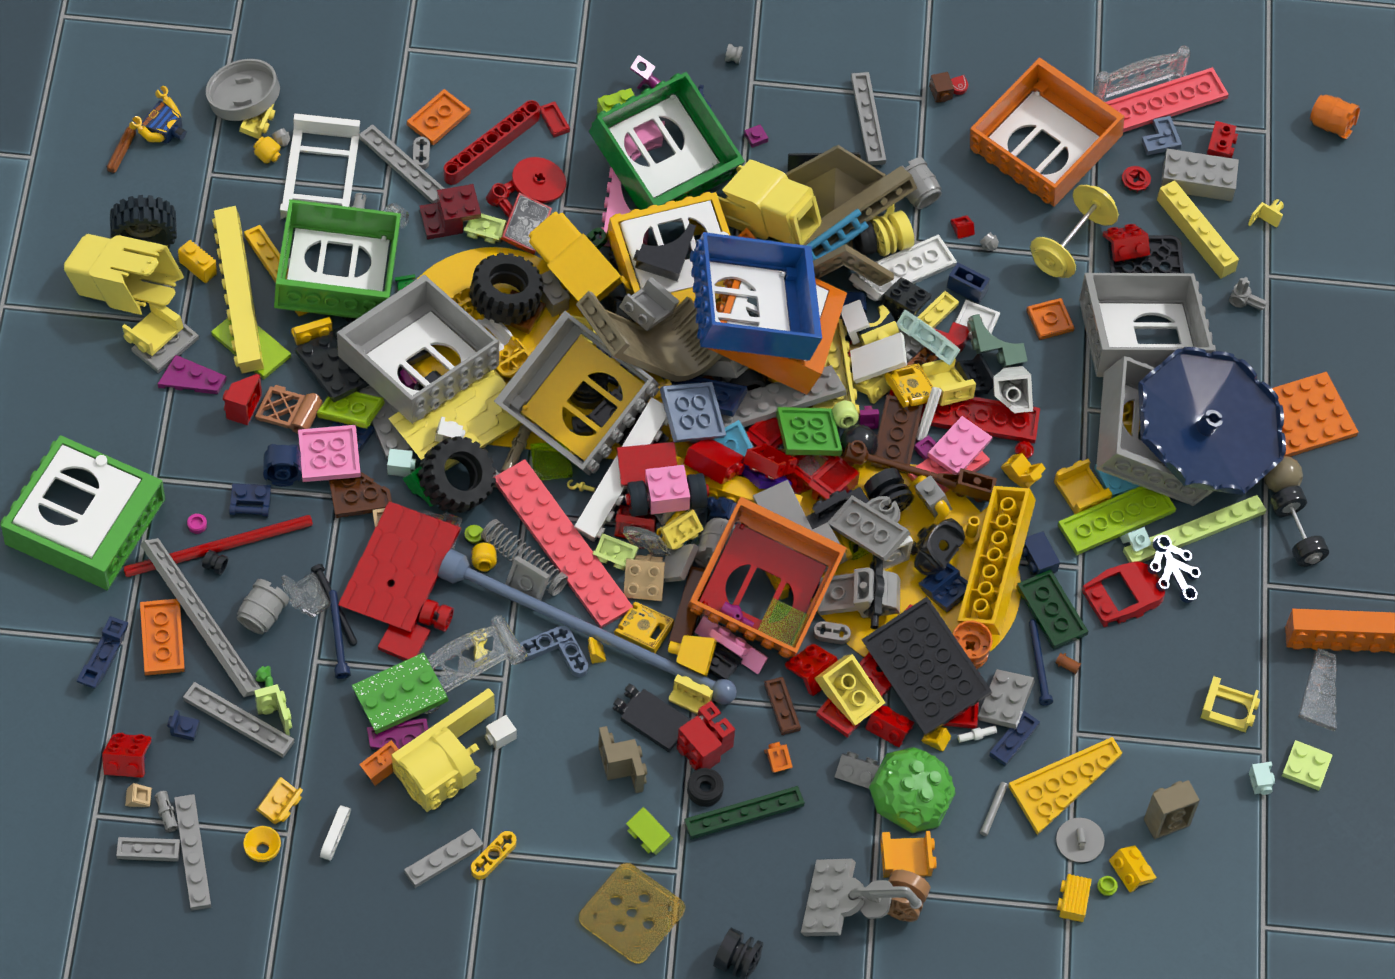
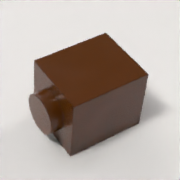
(941, 87)

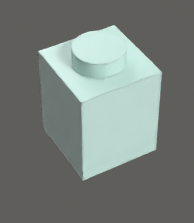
(400, 462)

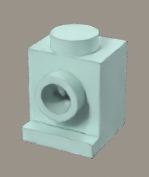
(1261, 778)

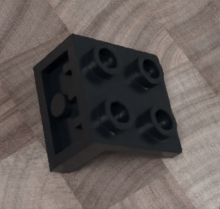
(904, 296)

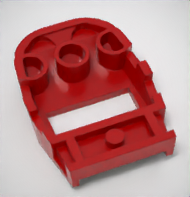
(1139, 581)

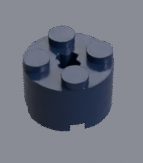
(282, 464)

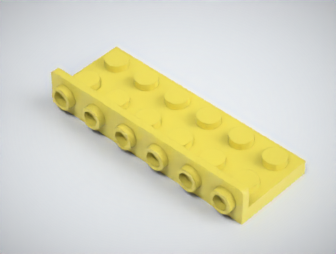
(841, 364)

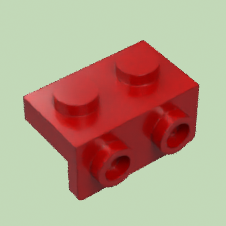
(889, 725)

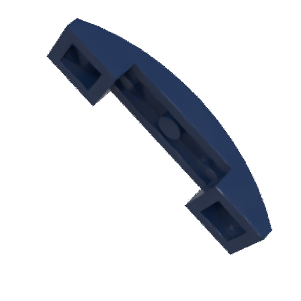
(104, 653)

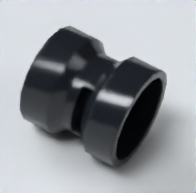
(215, 562)

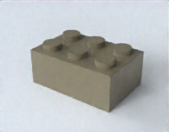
(1171, 809)

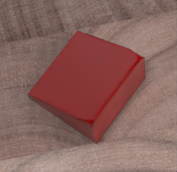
(963, 226)

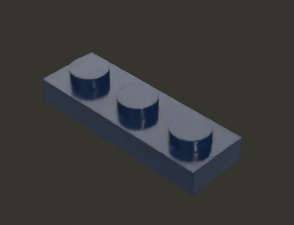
(1014, 739)

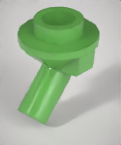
(264, 674)

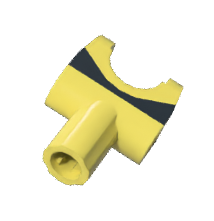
(880, 329)

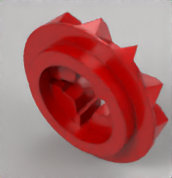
(1131, 173)

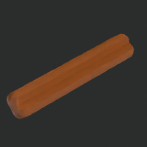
(121, 150)

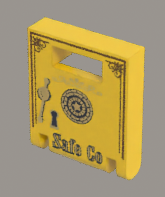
(911, 388)
(640, 625)

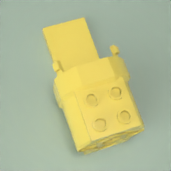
(436, 762)

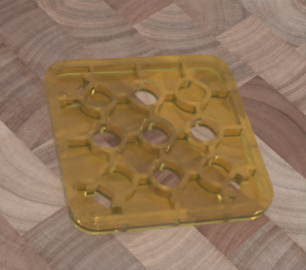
(635, 933)

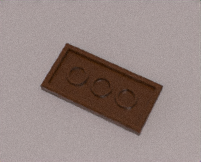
(897, 431)

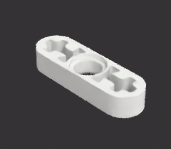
(335, 833)

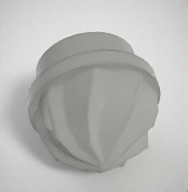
(281, 137)
(990, 242)

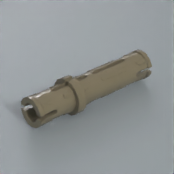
(518, 445)

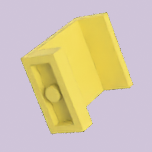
(154, 329)

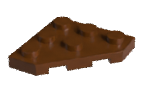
(357, 496)

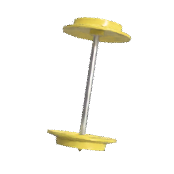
(1052, 256)

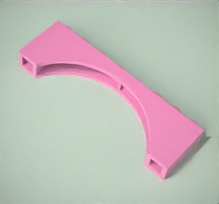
(615, 203)

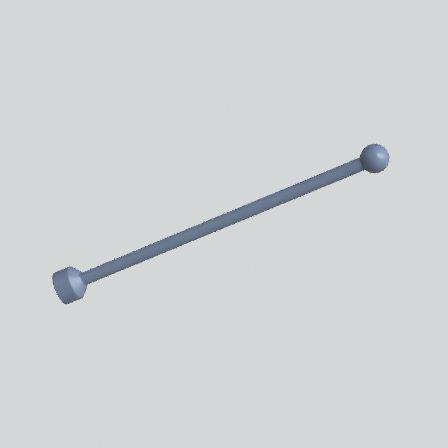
(457, 568)

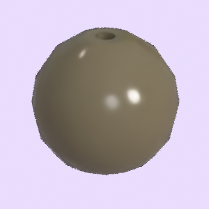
(1285, 474)

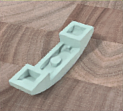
(928, 337)

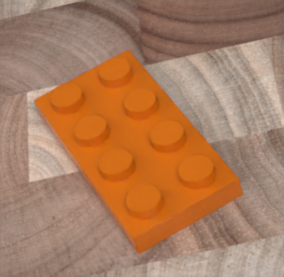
(162, 637)

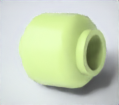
(845, 414)

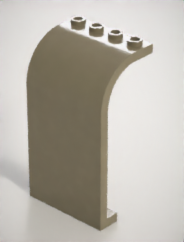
(664, 350)

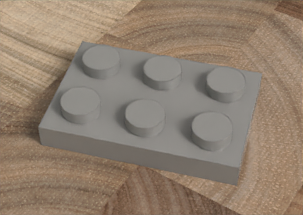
(1007, 699)

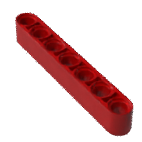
(500, 135)

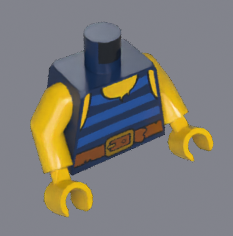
(161, 122)

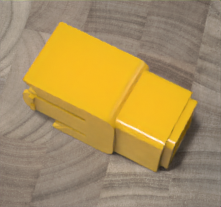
(574, 258)

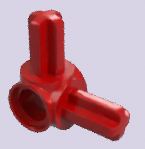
(499, 196)

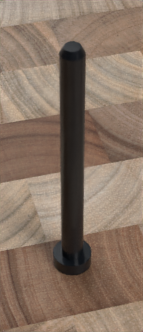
(319, 571)

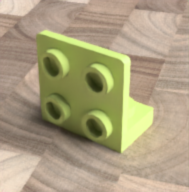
(272, 699)

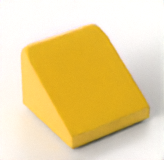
(596, 651)
(937, 739)

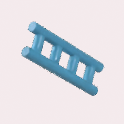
(837, 228)

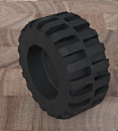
(511, 271)
(477, 464)

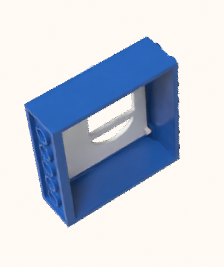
(784, 294)

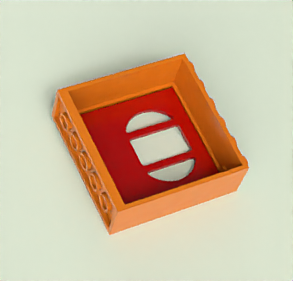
(767, 554)

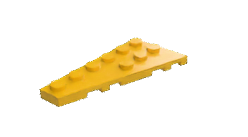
(1054, 787)

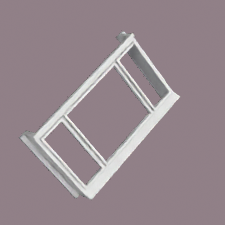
(321, 126)

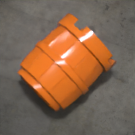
(1334, 115)

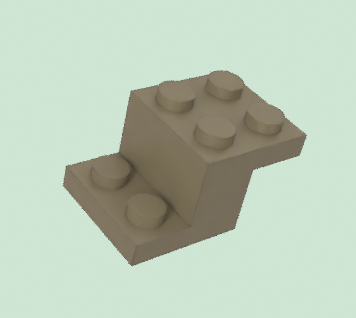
(622, 759)

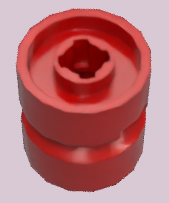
(430, 611)

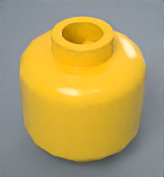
(267, 149)
(484, 556)

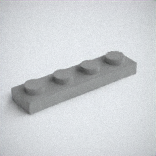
(443, 858)

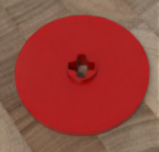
(533, 168)

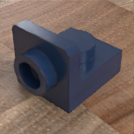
(183, 726)

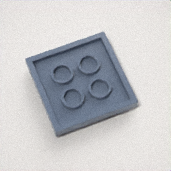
(692, 412)

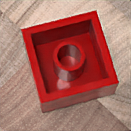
(699, 744)

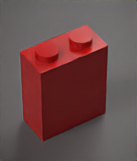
(714, 460)

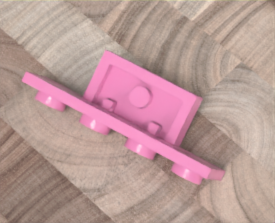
(750, 656)

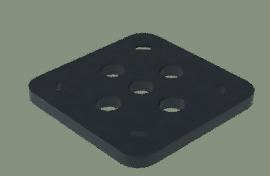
(1163, 250)

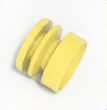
(893, 233)

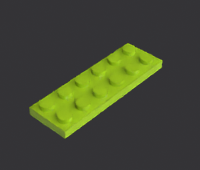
(1114, 518)

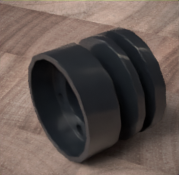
(586, 396)
(889, 484)
(736, 953)

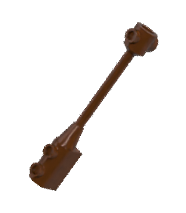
(963, 483)

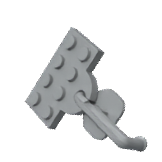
(839, 895)

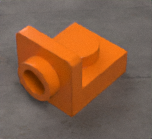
(778, 757)

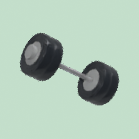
(1289, 502)

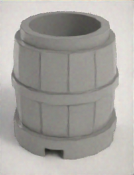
(927, 189)
(709, 539)
(262, 607)

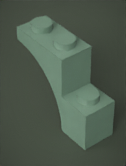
(983, 341)

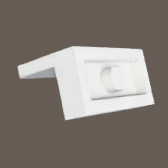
(854, 319)

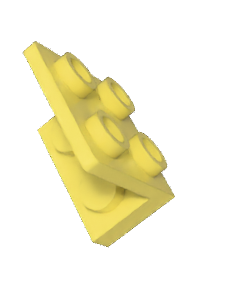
(681, 529)

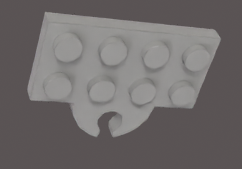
(871, 525)

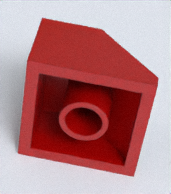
(242, 399)

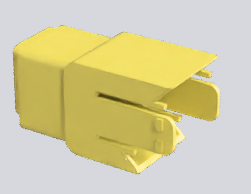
(770, 204)
(114, 271)

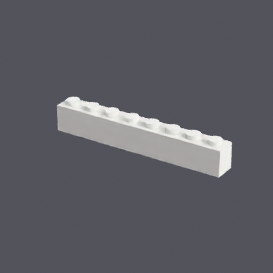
(610, 491)

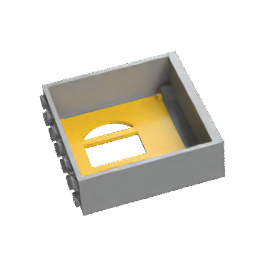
(554, 374)

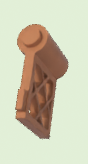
(303, 412)

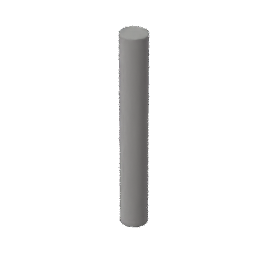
(993, 809)

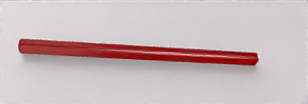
(224, 544)

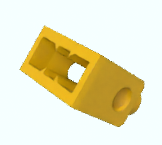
(694, 653)

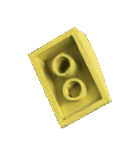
(850, 689)

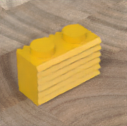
(197, 261)
(1074, 898)

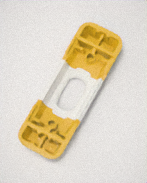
(511, 351)

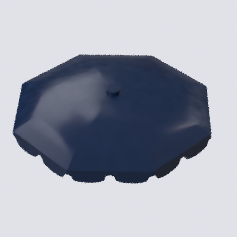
(1211, 420)

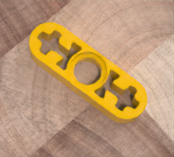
(492, 864)

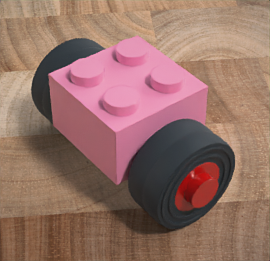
(667, 491)

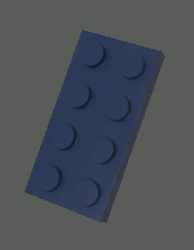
(728, 395)

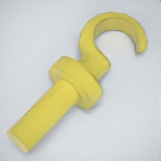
(581, 486)

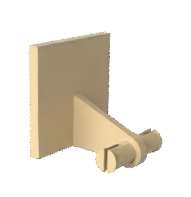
(644, 577)

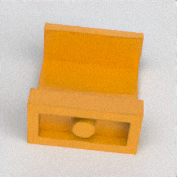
(907, 854)

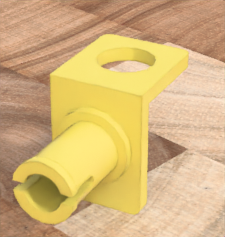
(1268, 213)

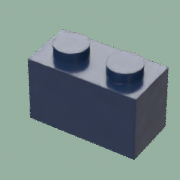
(968, 283)
(1040, 554)

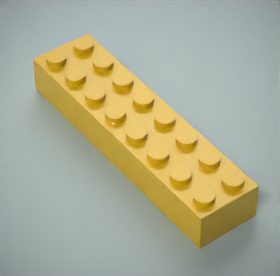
(997, 557)

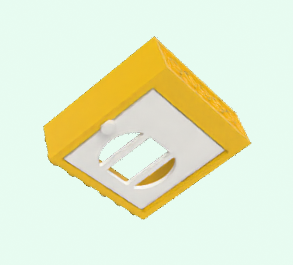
(633, 225)

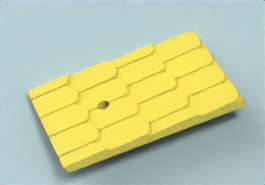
(470, 408)

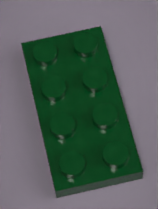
(1052, 609)

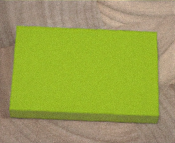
(354, 409)

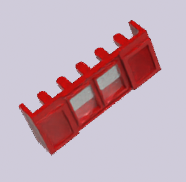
(818, 472)

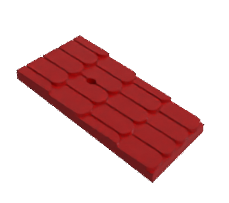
(404, 550)

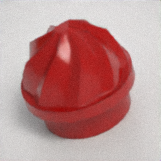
(1025, 448)

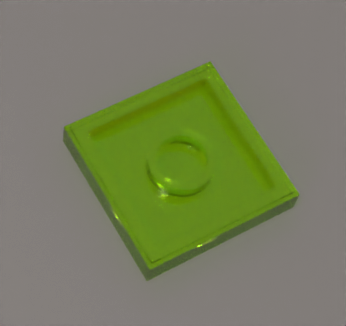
(549, 462)
(782, 622)

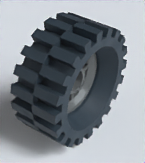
(144, 220)

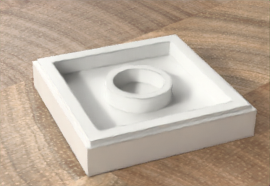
(988, 316)

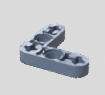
(562, 645)

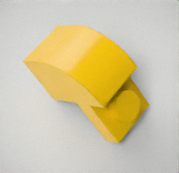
(1021, 471)

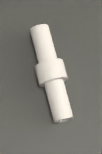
(977, 734)

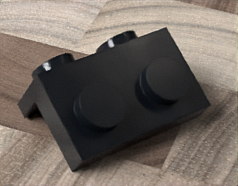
(978, 371)

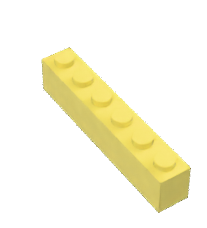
(1197, 229)

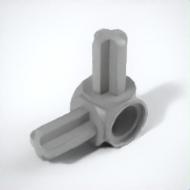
(1242, 296)

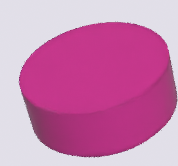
(197, 523)

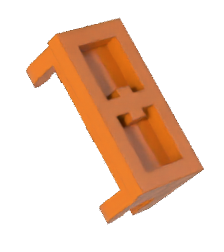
(379, 764)

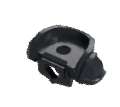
(930, 557)

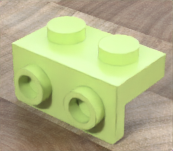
(485, 227)
(615, 551)

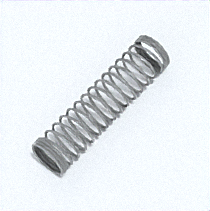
(554, 581)

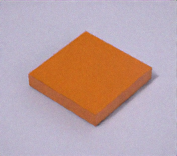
(1050, 318)

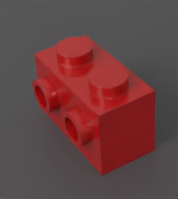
(1222, 139)

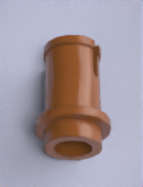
(1068, 663)

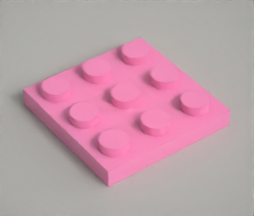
(329, 453)

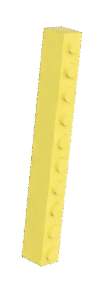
(238, 288)

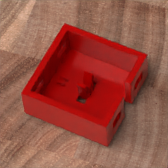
(770, 461)
(725, 737)

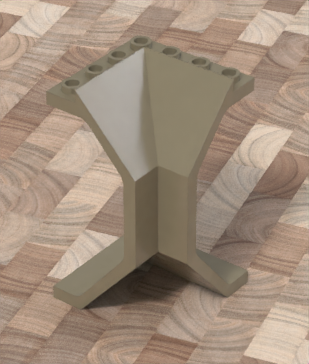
(835, 180)

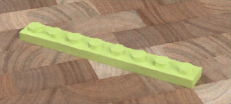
(1202, 527)

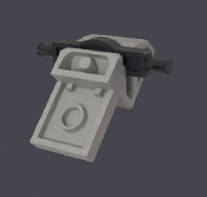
(867, 590)

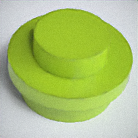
(473, 534)
(1107, 885)

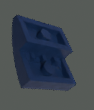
(945, 587)

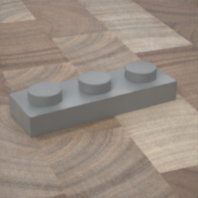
(148, 849)

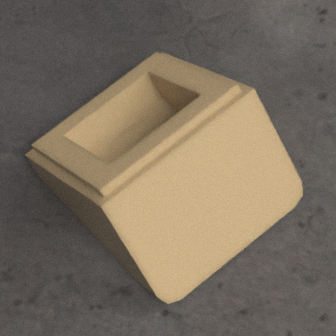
(138, 796)

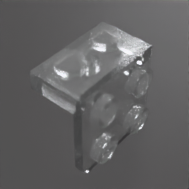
(306, 594)

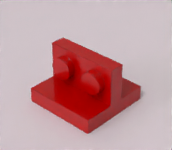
(624, 518)

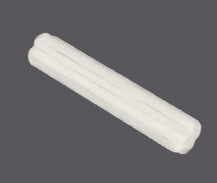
(928, 413)

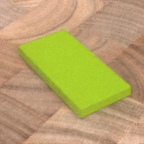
(272, 352)

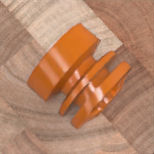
(974, 636)

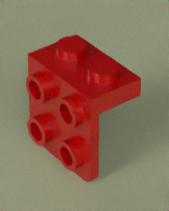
(1128, 242)
(810, 664)
(125, 755)

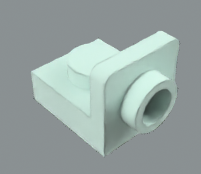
(1137, 538)

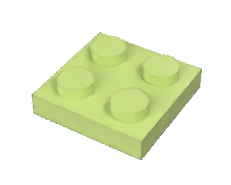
(1307, 765)

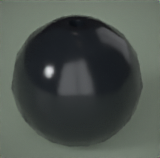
(861, 433)

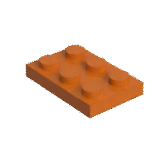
(438, 117)

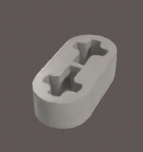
(425, 153)
(832, 632)

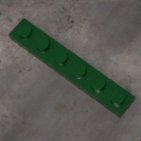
(744, 812)

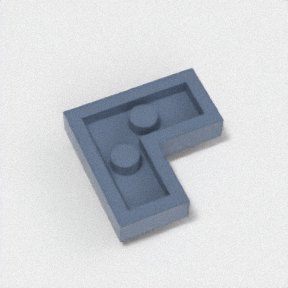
(1165, 137)

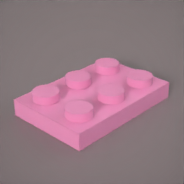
(959, 446)

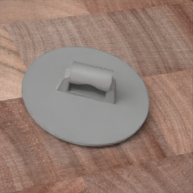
(1080, 840)

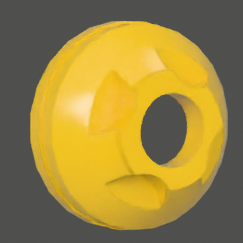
(258, 836)

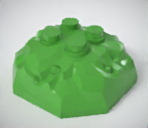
(912, 789)

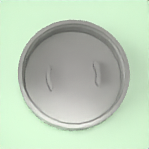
(242, 89)

